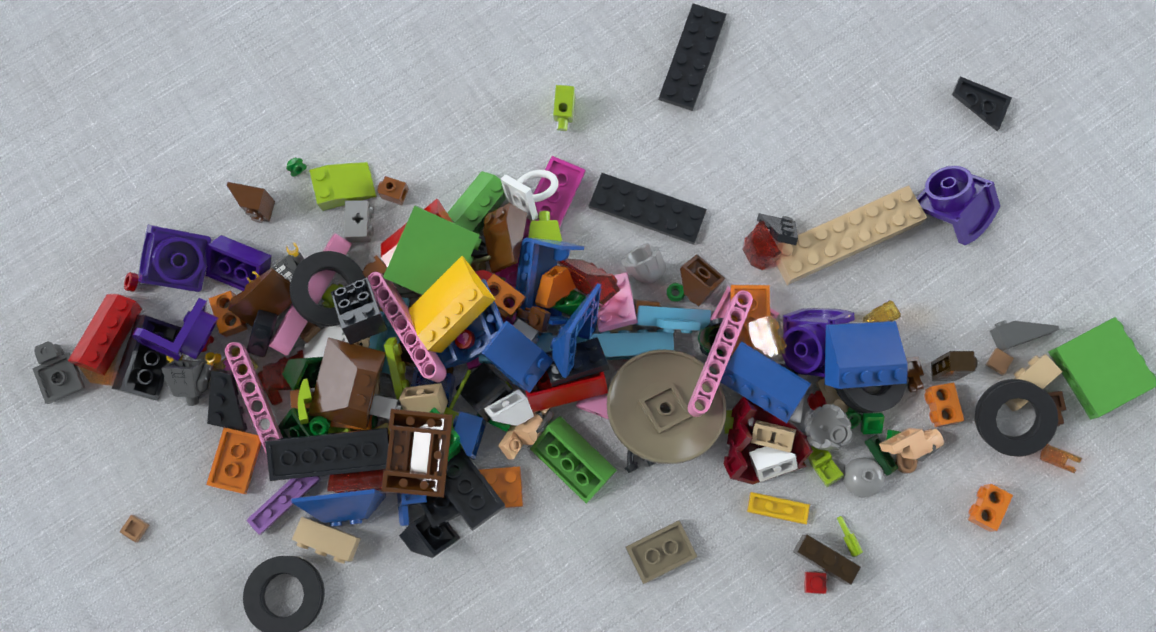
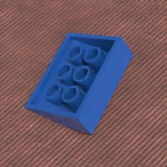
(864, 355)

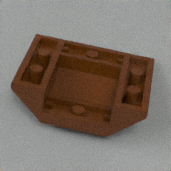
(346, 383)
(417, 453)

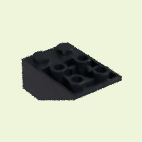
(358, 311)

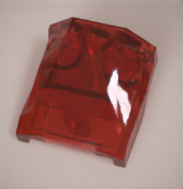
(760, 247)

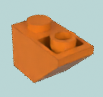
(554, 286)

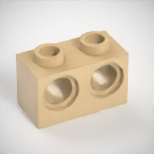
(773, 436)

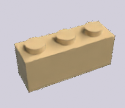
(1039, 372)
(326, 540)

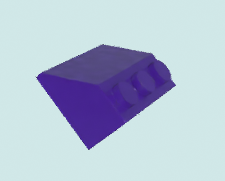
(234, 262)

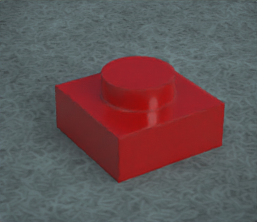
(815, 583)

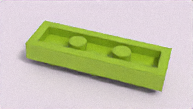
(396, 366)

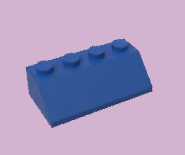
(764, 382)

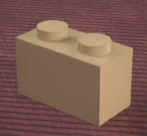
(424, 398)

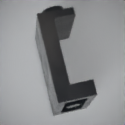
(484, 389)

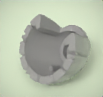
(644, 264)
(829, 428)

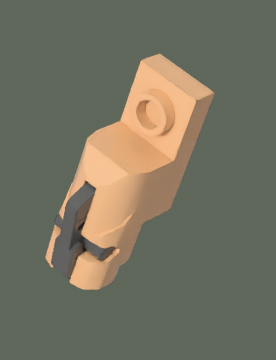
(525, 433)
(914, 443)

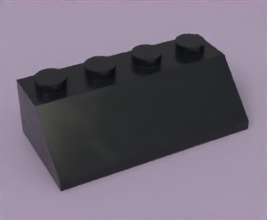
(141, 366)

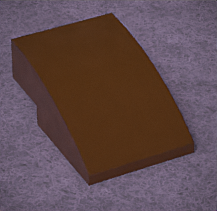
(266, 293)

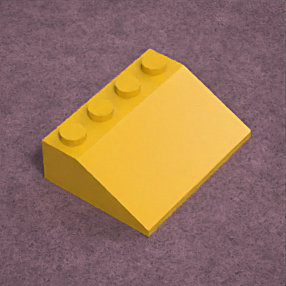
(449, 306)

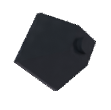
(425, 540)

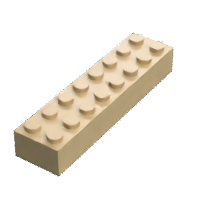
(850, 234)

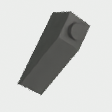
(1018, 332)

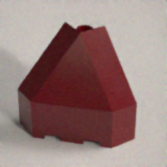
(739, 438)

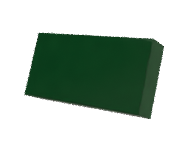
(883, 458)

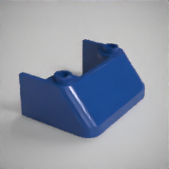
(536, 259)

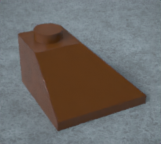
(699, 280)

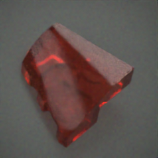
(272, 374)

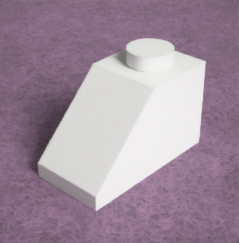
(512, 409)
(772, 462)

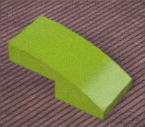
(304, 398)
(824, 466)

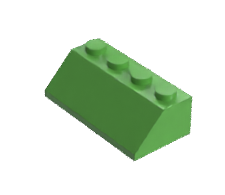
(478, 200)
(573, 459)

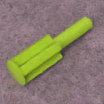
(850, 539)

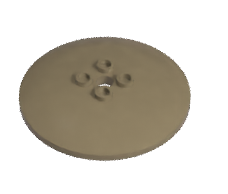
(659, 380)

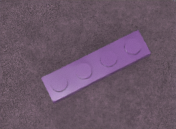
(280, 503)

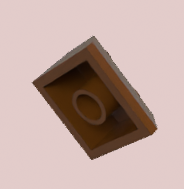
(253, 200)

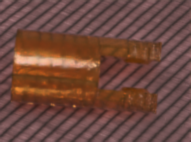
(1058, 457)

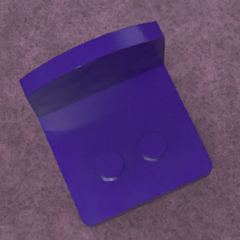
(960, 200)
(173, 258)
(806, 337)
(191, 338)

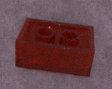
(587, 276)
(355, 481)

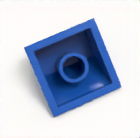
(471, 431)

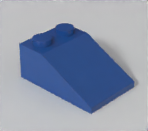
(517, 357)

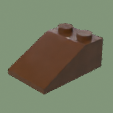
(504, 236)

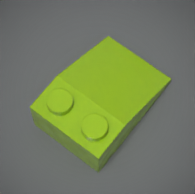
(342, 183)

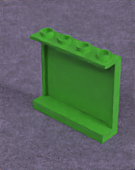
(428, 250)
(1103, 368)

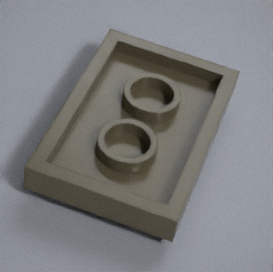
(661, 552)

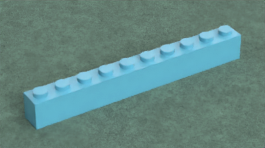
(616, 345)

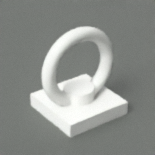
(521, 195)

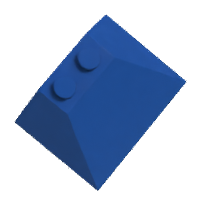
(581, 324)
(484, 329)
(341, 506)

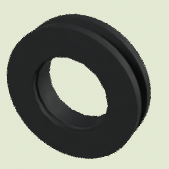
(305, 270)
(863, 402)
(1029, 442)
(255, 589)

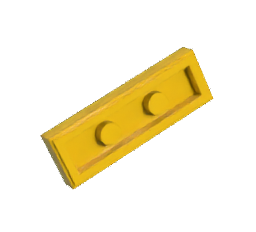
(778, 508)

